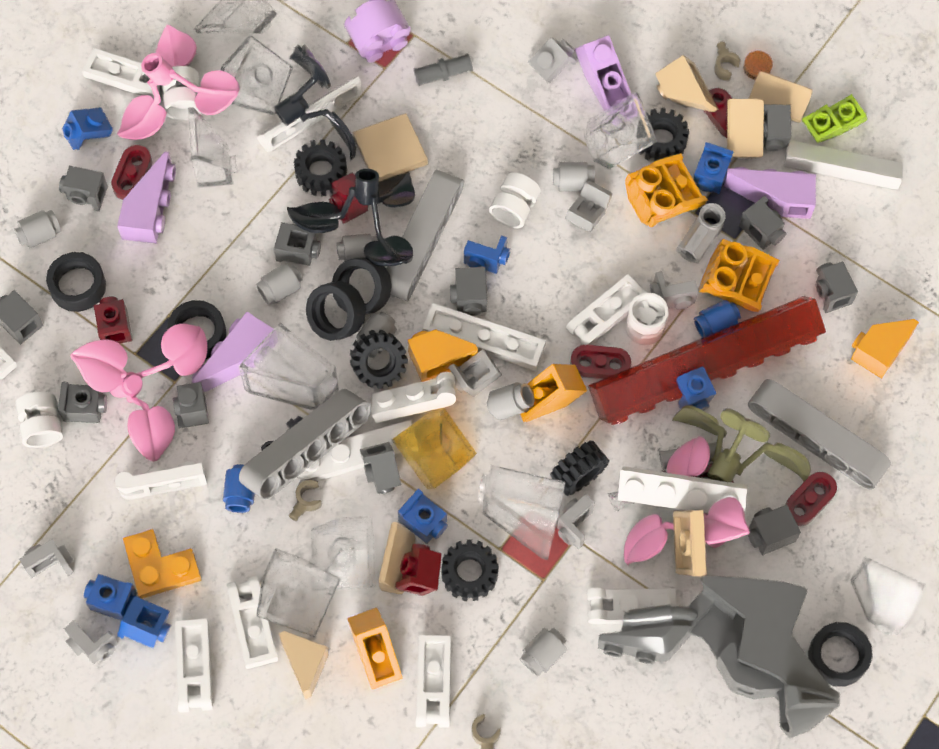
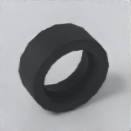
(69, 262)
(381, 281)
(201, 309)
(316, 313)
(849, 632)

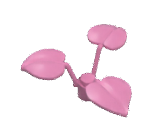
(175, 48)
(102, 369)
(722, 523)

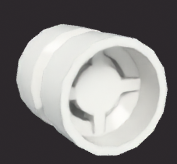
(178, 96)
(514, 203)
(646, 318)
(39, 419)

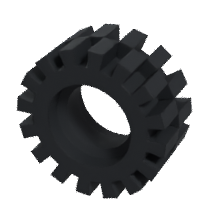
(672, 124)
(319, 153)
(390, 371)
(580, 467)
(475, 552)

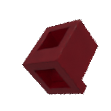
(340, 194)
(112, 320)
(420, 570)

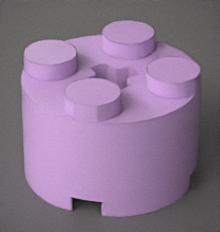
(378, 29)

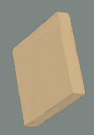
(390, 147)
(689, 542)

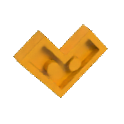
(157, 573)

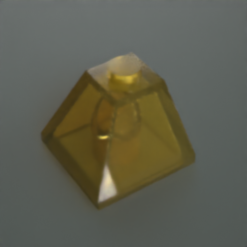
(434, 447)

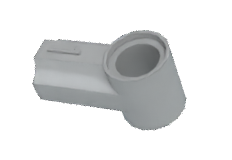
(701, 233)

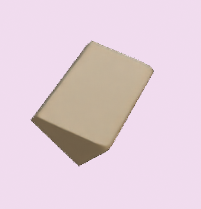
(782, 92)
(745, 127)
(398, 544)

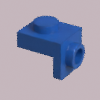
(86, 124)
(482, 256)
(696, 389)

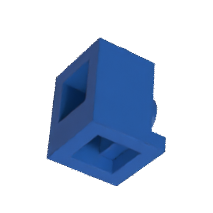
(712, 168)
(425, 529)
(114, 605)
(144, 623)

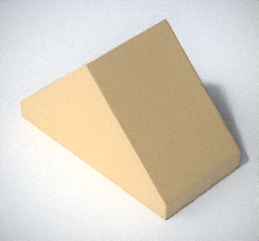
(305, 659)

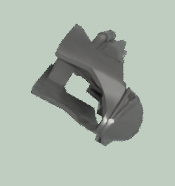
(749, 634)

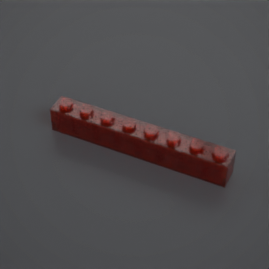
(719, 353)

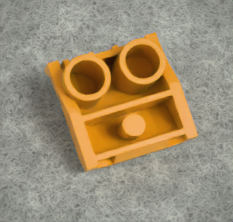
(663, 190)
(742, 274)

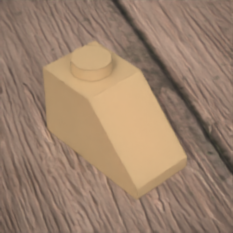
(684, 85)

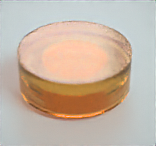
(756, 62)

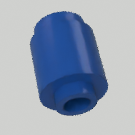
(716, 318)
(235, 495)

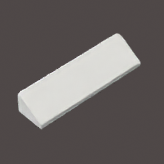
(332, 101)
(844, 164)

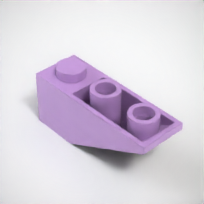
(603, 71)
(787, 192)
(144, 205)
(226, 356)

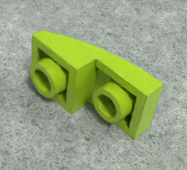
(835, 120)

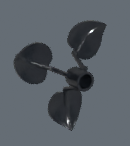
(295, 105)
(392, 192)

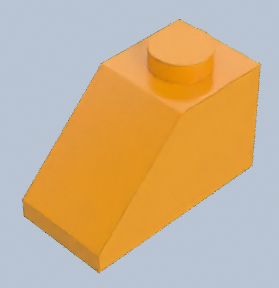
(882, 345)
(436, 351)
(554, 390)
(374, 647)

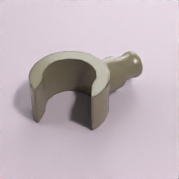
(725, 56)
(302, 505)
(486, 743)

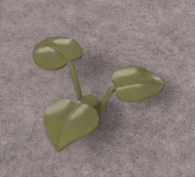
(727, 463)

